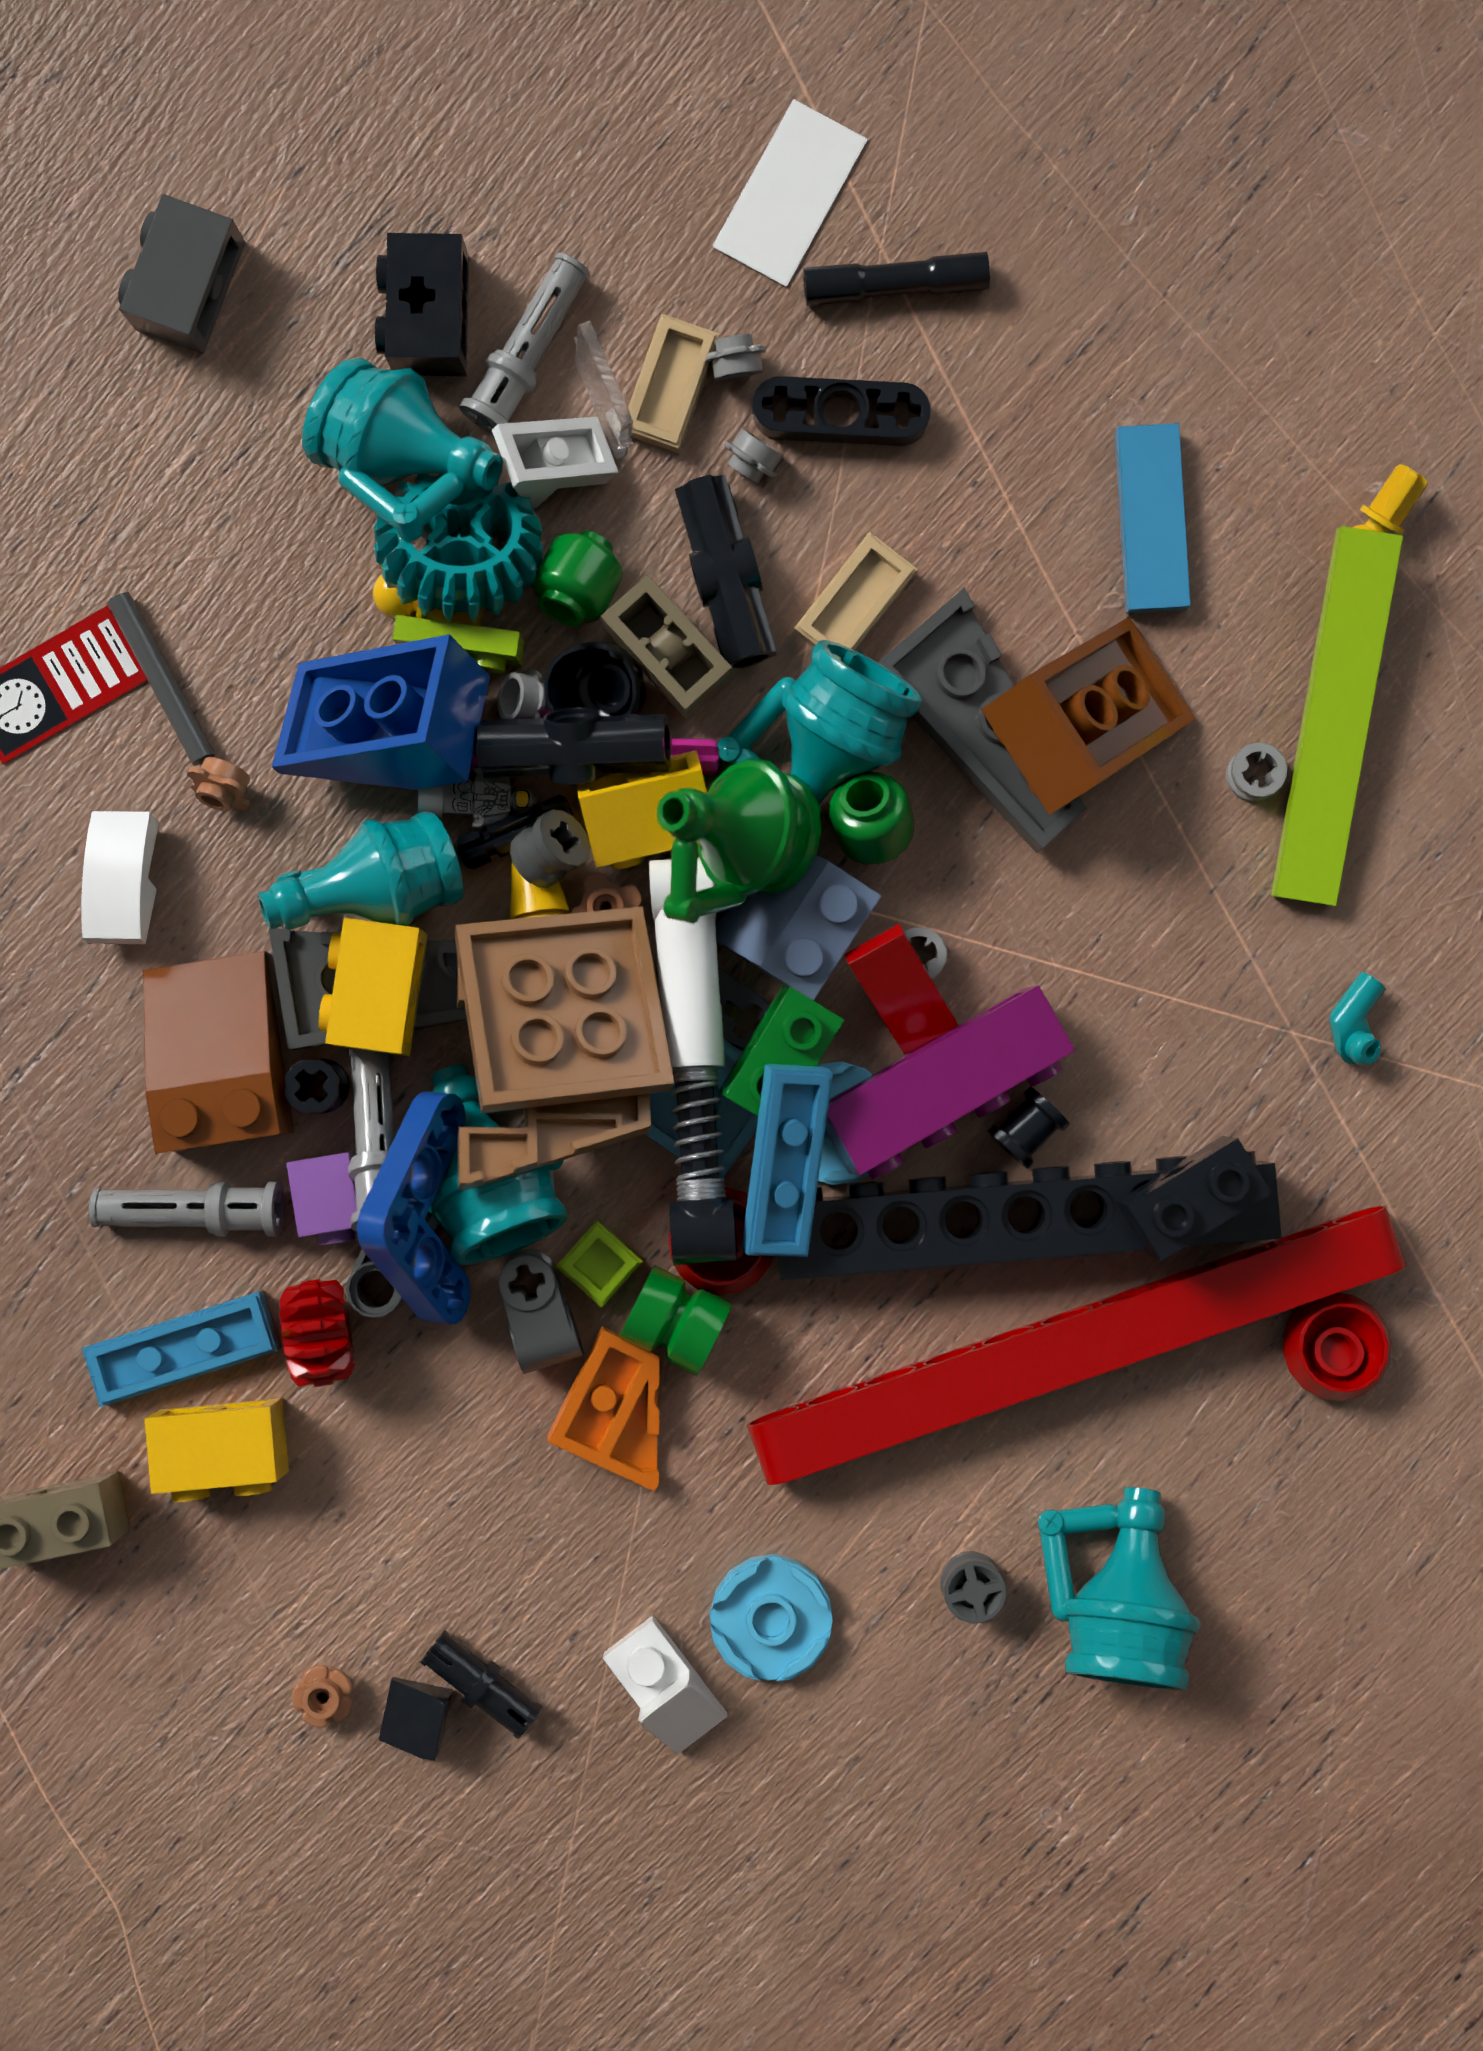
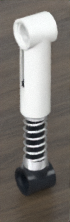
(692, 1018)

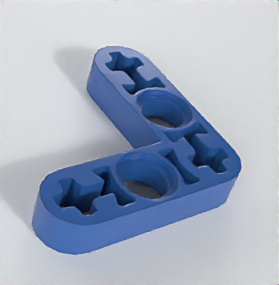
(394, 1212)

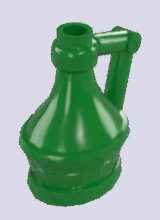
(752, 836)

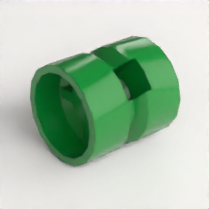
(676, 1320)

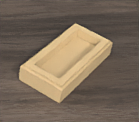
(670, 382)
(857, 595)

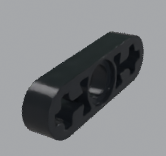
(859, 391)

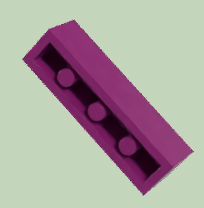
(945, 1081)

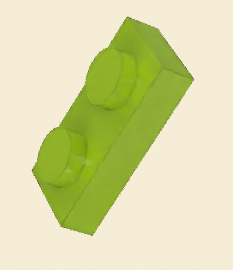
(487, 646)

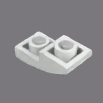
(115, 880)

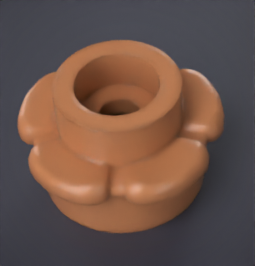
(332, 1682)

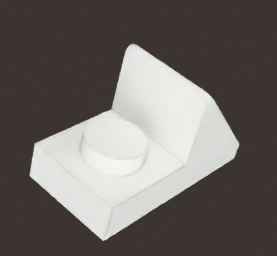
(554, 455)
(664, 1685)

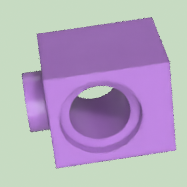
(323, 1197)

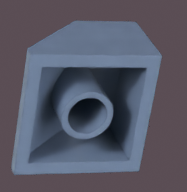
(800, 930)

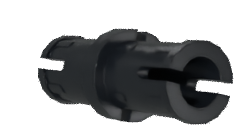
(481, 1684)

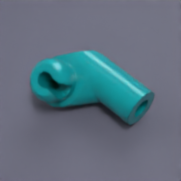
(1350, 1022)

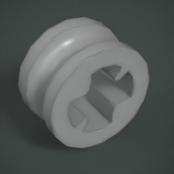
(1273, 779)
(936, 964)

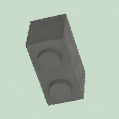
(181, 273)

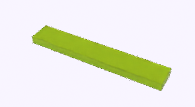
(1336, 715)

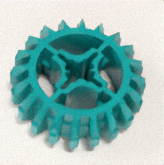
(459, 564)

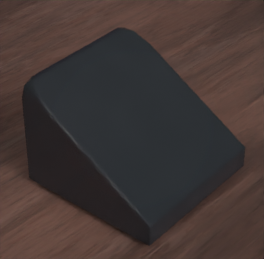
(415, 1717)

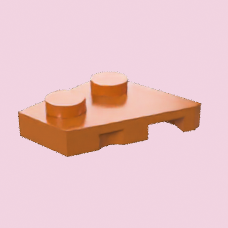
(613, 1410)

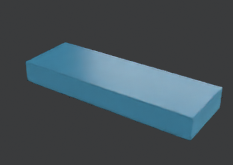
(1152, 518)
(786, 1160)
(181, 1348)

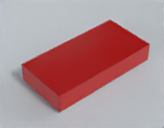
(901, 989)

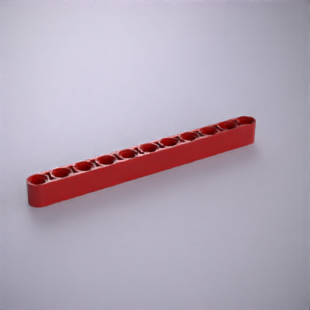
(1076, 1345)

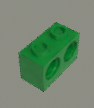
(789, 1034)

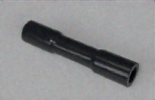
(936, 275)

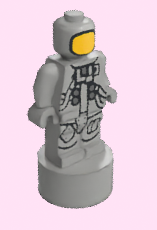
(483, 798)

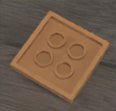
(562, 1009)

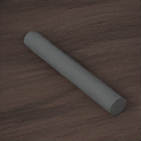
(160, 678)

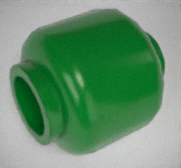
(577, 578)
(872, 818)

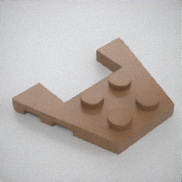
(548, 1136)

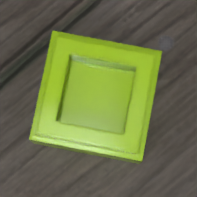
(599, 1263)

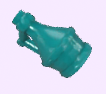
(384, 429)
(839, 715)
(380, 874)
(500, 1214)
(1129, 1616)

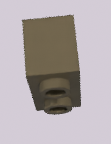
(667, 647)
(62, 1519)

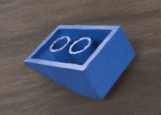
(385, 716)

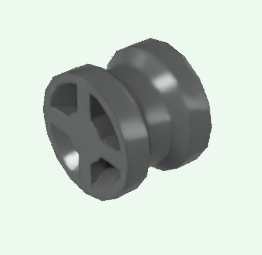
(550, 848)
(976, 1600)

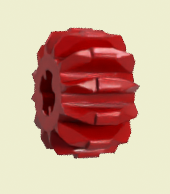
(316, 1333)

